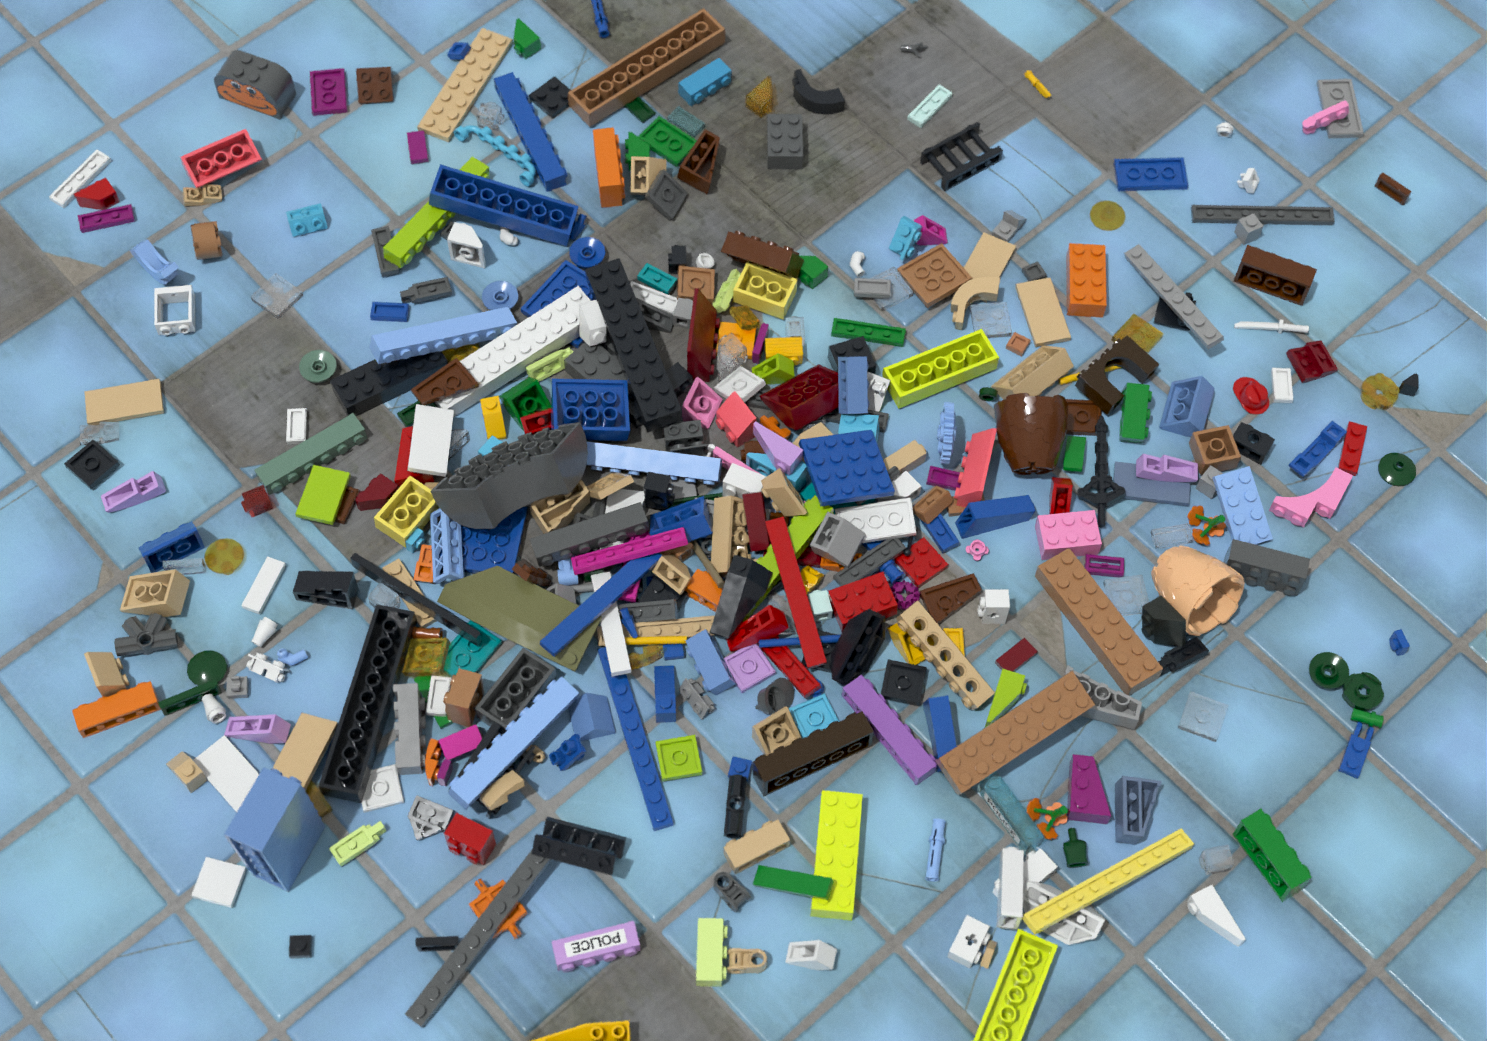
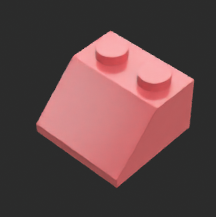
(736, 420)

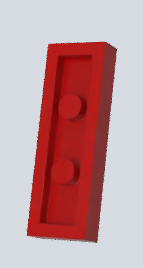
(1352, 448)

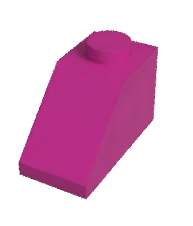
(931, 232)

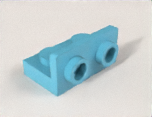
(306, 220)
(905, 237)

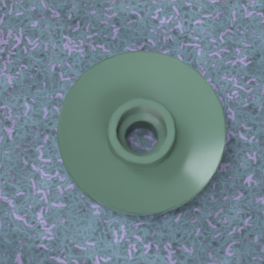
(314, 360)

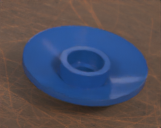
(587, 246)

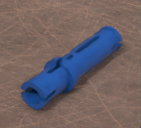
(602, 28)

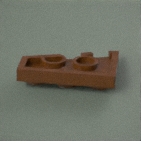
(949, 596)

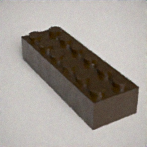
(812, 753)

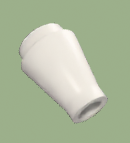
(264, 631)
(214, 710)

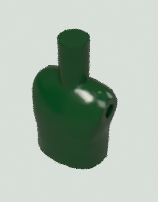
(1075, 850)

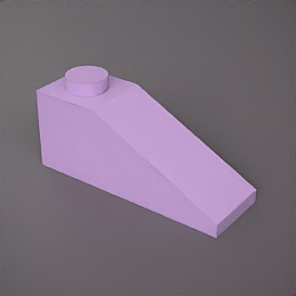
(779, 450)
(258, 728)

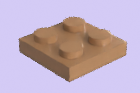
(692, 278)

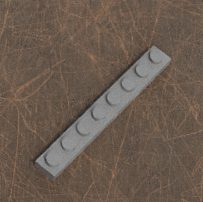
(1174, 297)

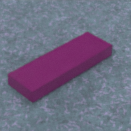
(106, 218)

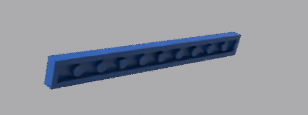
(637, 746)

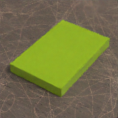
(323, 494)

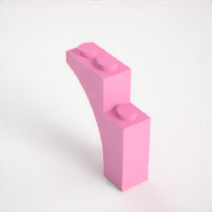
(1322, 500)

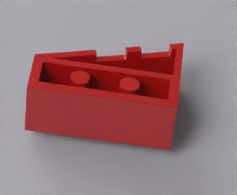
(403, 458)

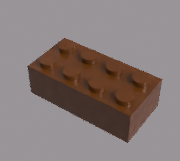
(767, 255)
(1275, 275)

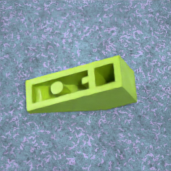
(1006, 695)

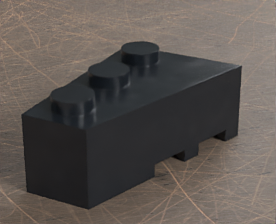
(326, 588)

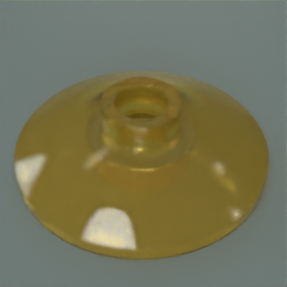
(1104, 220)

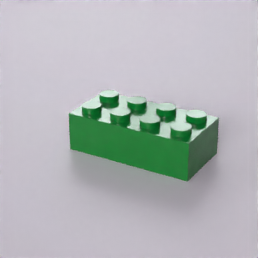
(1272, 855)

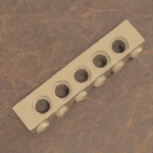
(955, 658)

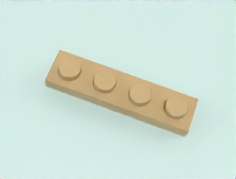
(399, 572)

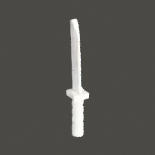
(1272, 326)

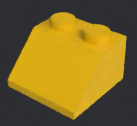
(907, 649)

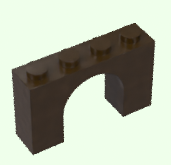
(1123, 354)

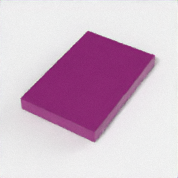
(328, 92)

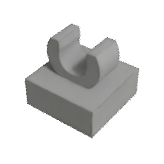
(237, 687)

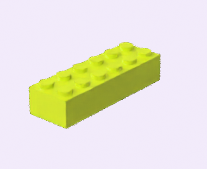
(940, 368)
(837, 852)
(1016, 988)

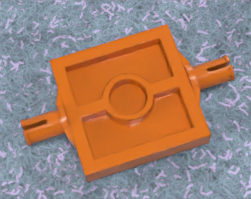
(485, 898)

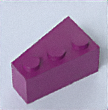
(1085, 792)

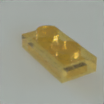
(744, 317)

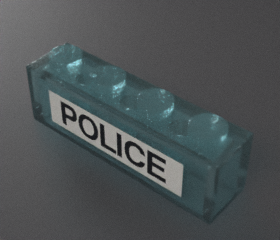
(1010, 813)

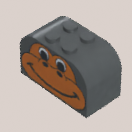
(255, 84)

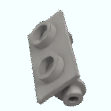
(691, 692)

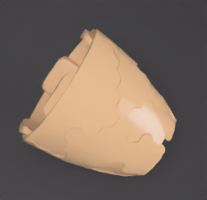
(1198, 587)

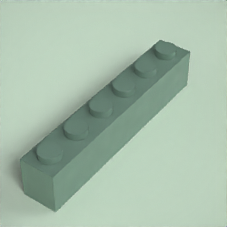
(314, 451)

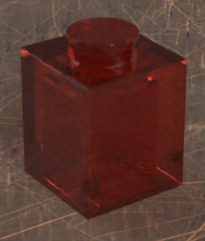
(256, 501)

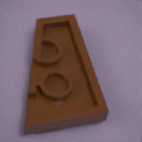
(444, 383)
(531, 573)

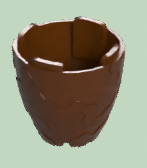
(1031, 431)

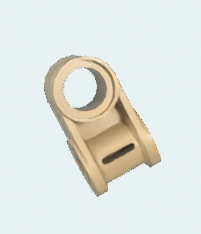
(744, 961)

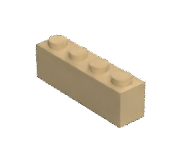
(728, 533)

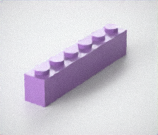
(889, 730)

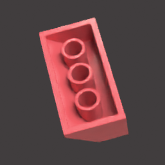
(220, 158)
(975, 466)

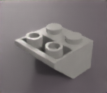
(837, 540)

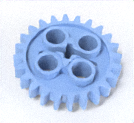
(946, 432)

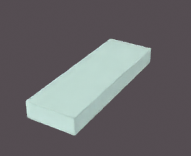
(930, 106)

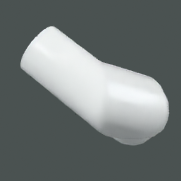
(507, 237)

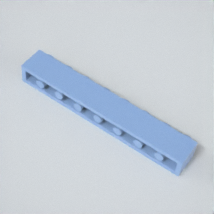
(441, 335)
(661, 462)
(512, 743)

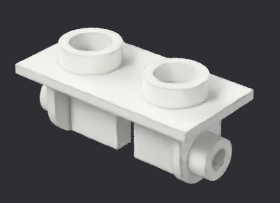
(274, 669)

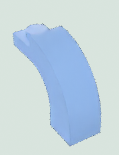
(154, 263)

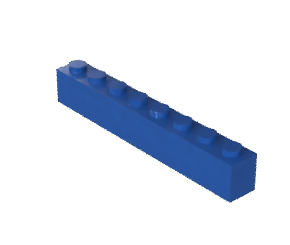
(530, 131)

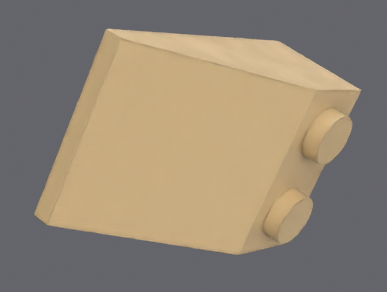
(156, 593)

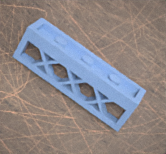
(451, 547)

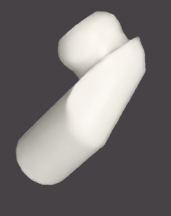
(856, 259)

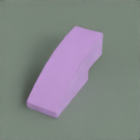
(1166, 469)
(133, 492)

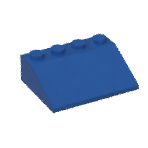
(594, 403)

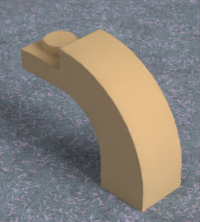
(973, 290)

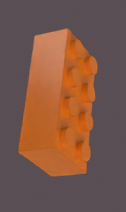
(608, 167)
(1086, 280)

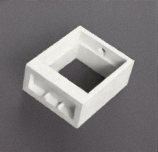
(174, 295)

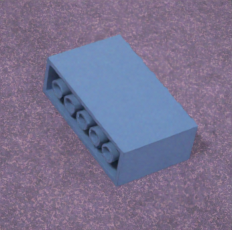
(275, 828)

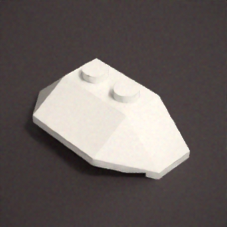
(1073, 929)

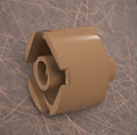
(206, 240)

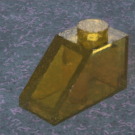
(761, 98)

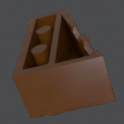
(700, 162)

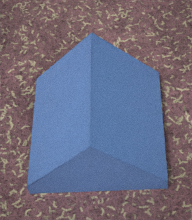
(591, 716)

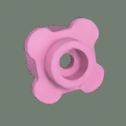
(977, 544)

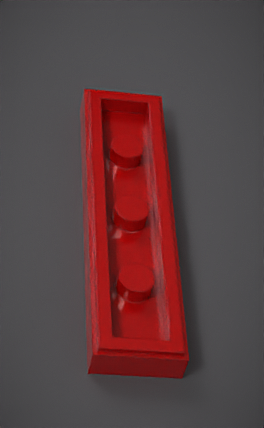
(792, 669)

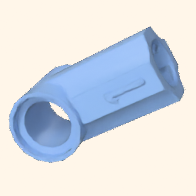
(566, 574)

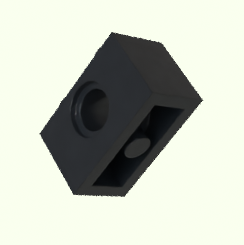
(1254, 451)
(658, 491)

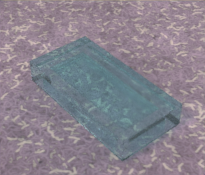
(686, 121)

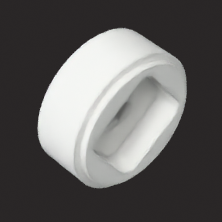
(705, 261)

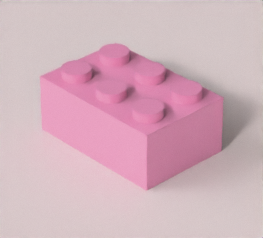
(1068, 530)

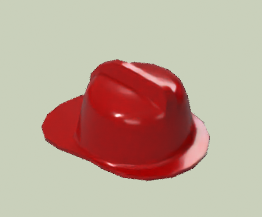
(1251, 395)

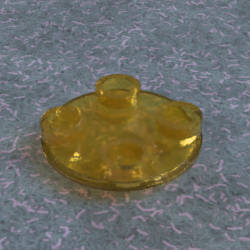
(224, 556)

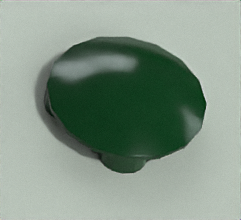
(206, 667)

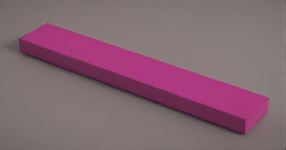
(629, 551)

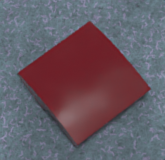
(1311, 361)

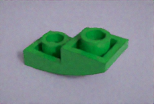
(1074, 453)

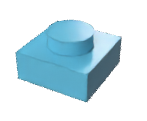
(415, 540)

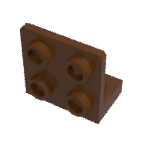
(374, 84)

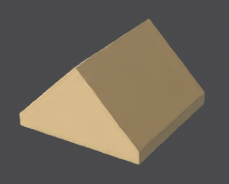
(775, 731)

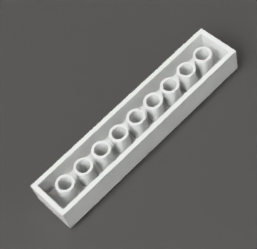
(519, 347)

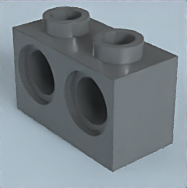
(682, 433)

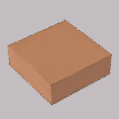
(1018, 344)

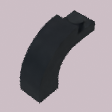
(814, 100)

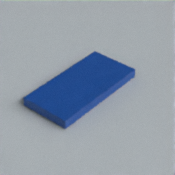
(1150, 174)

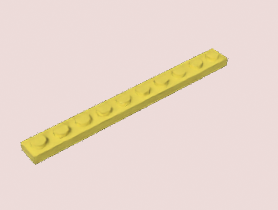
(1107, 881)

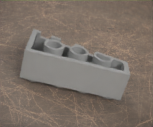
(1109, 705)
(409, 728)

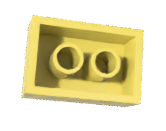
(765, 290)
(406, 511)

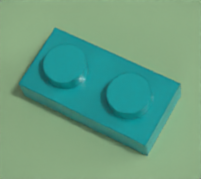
(657, 279)

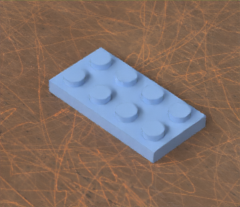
(1242, 506)

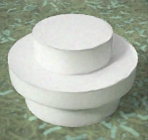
(1224, 129)

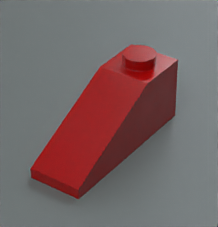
(762, 625)

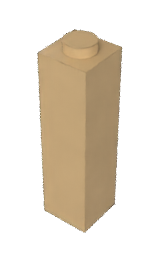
(907, 457)

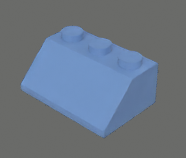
(1187, 406)

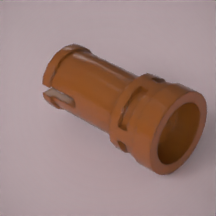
(421, 633)

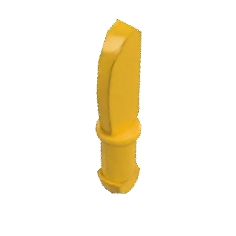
(1037, 84)

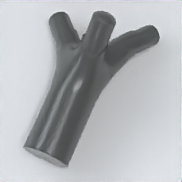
(914, 48)

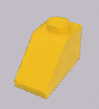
(493, 417)

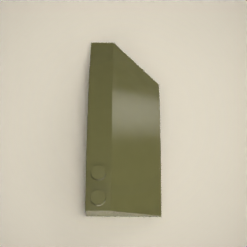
(516, 611)

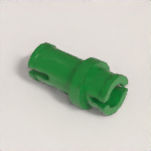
(1371, 719)

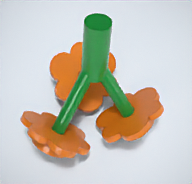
(1214, 525)
(1054, 815)

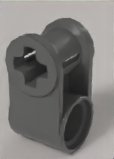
(733, 894)

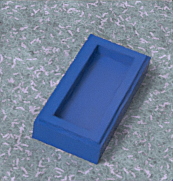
(389, 311)

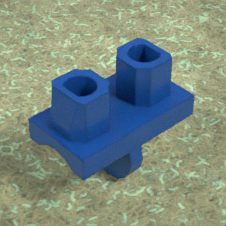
(568, 753)

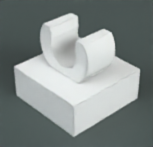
(1249, 180)

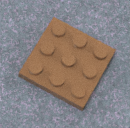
(934, 275)

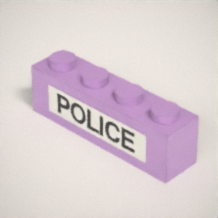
(596, 946)

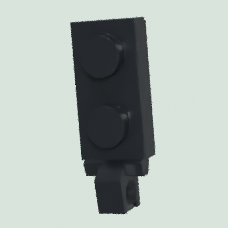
(1183, 655)

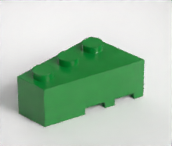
(1134, 412)

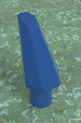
(578, 226)
(628, 622)

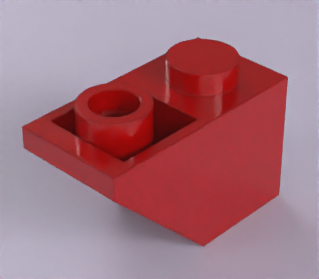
(97, 196)

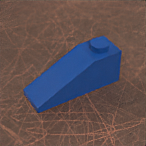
(665, 694)

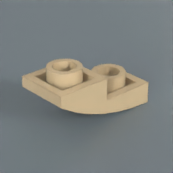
(202, 196)
(497, 792)

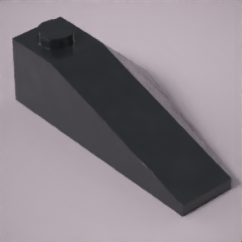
(742, 589)

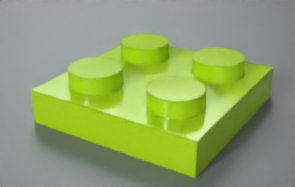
(678, 758)

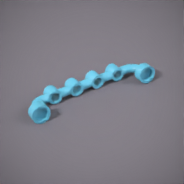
(526, 177)

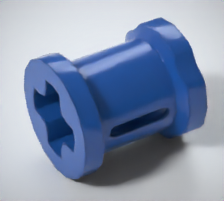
(892, 572)

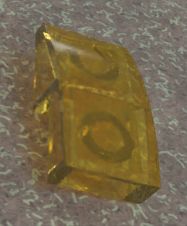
(650, 654)

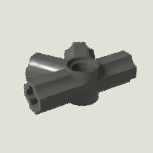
(150, 632)

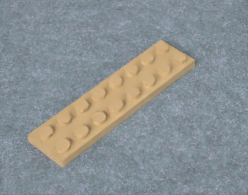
(465, 85)

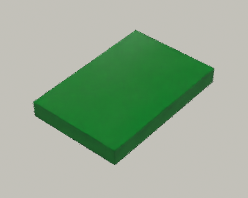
(667, 141)

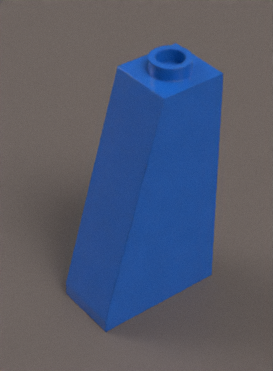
(993, 515)
(940, 725)

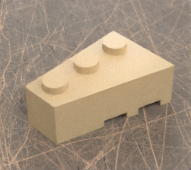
(559, 510)

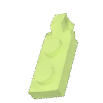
(725, 293)
(548, 365)
(357, 842)

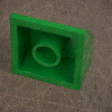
(524, 399)

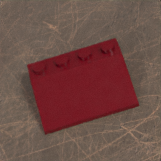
(702, 338)
(804, 397)

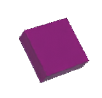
(444, 772)

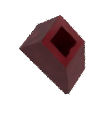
(376, 494)

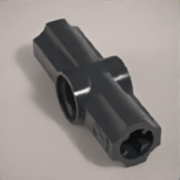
(734, 817)

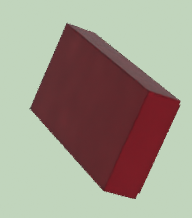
(1016, 656)

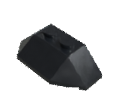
(857, 646)

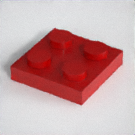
(922, 563)

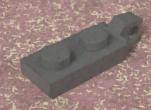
(426, 291)

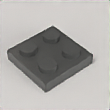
(666, 194)

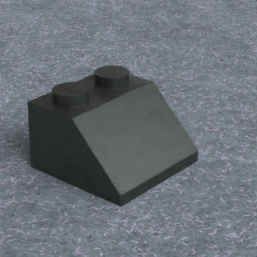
(1163, 623)

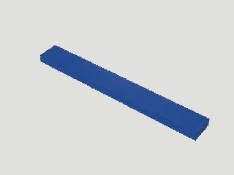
(598, 603)

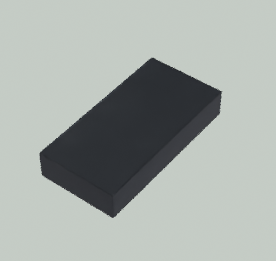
(437, 943)

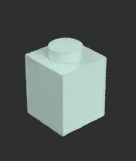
(820, 605)

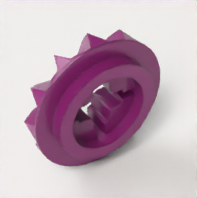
(910, 589)

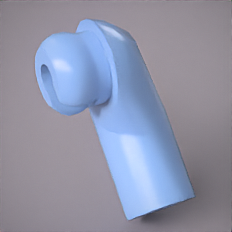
(289, 658)

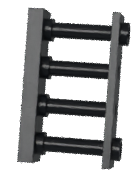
(964, 171)
(493, 731)
(579, 845)

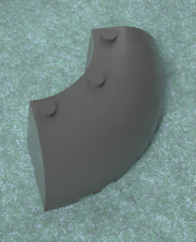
(514, 476)

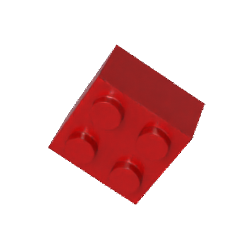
(469, 839)

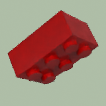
(860, 596)

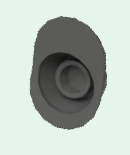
(775, 696)

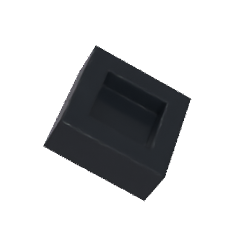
(300, 946)

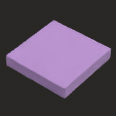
(749, 667)

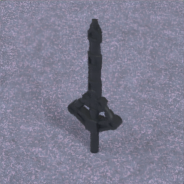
(1101, 480)

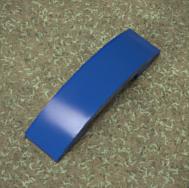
(1318, 449)

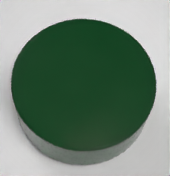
(988, 394)

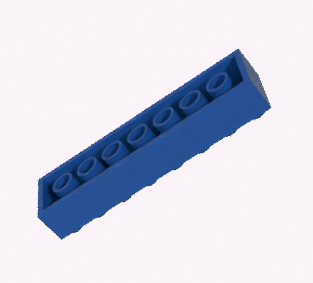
(503, 205)

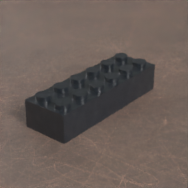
(379, 383)

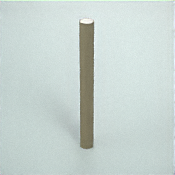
(707, 564)

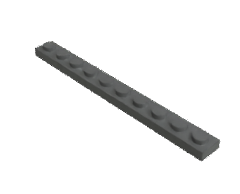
(476, 939)

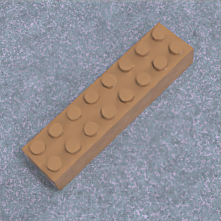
(1098, 622)
(1014, 733)

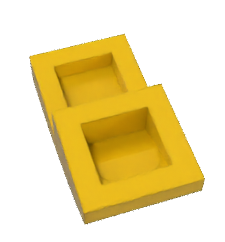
(810, 578)

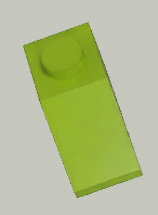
(775, 369)

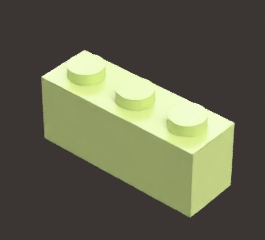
(711, 952)

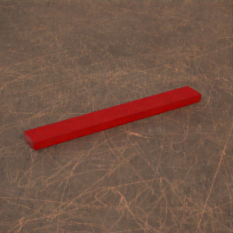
(795, 593)

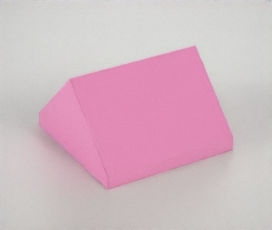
(701, 404)

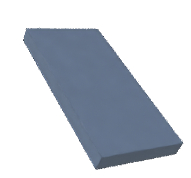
(1150, 490)

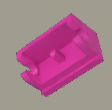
(460, 742)

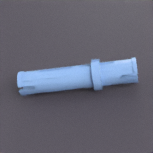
(936, 841)

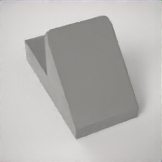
(1008, 226)

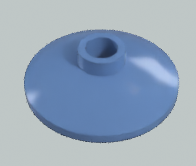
(499, 290)

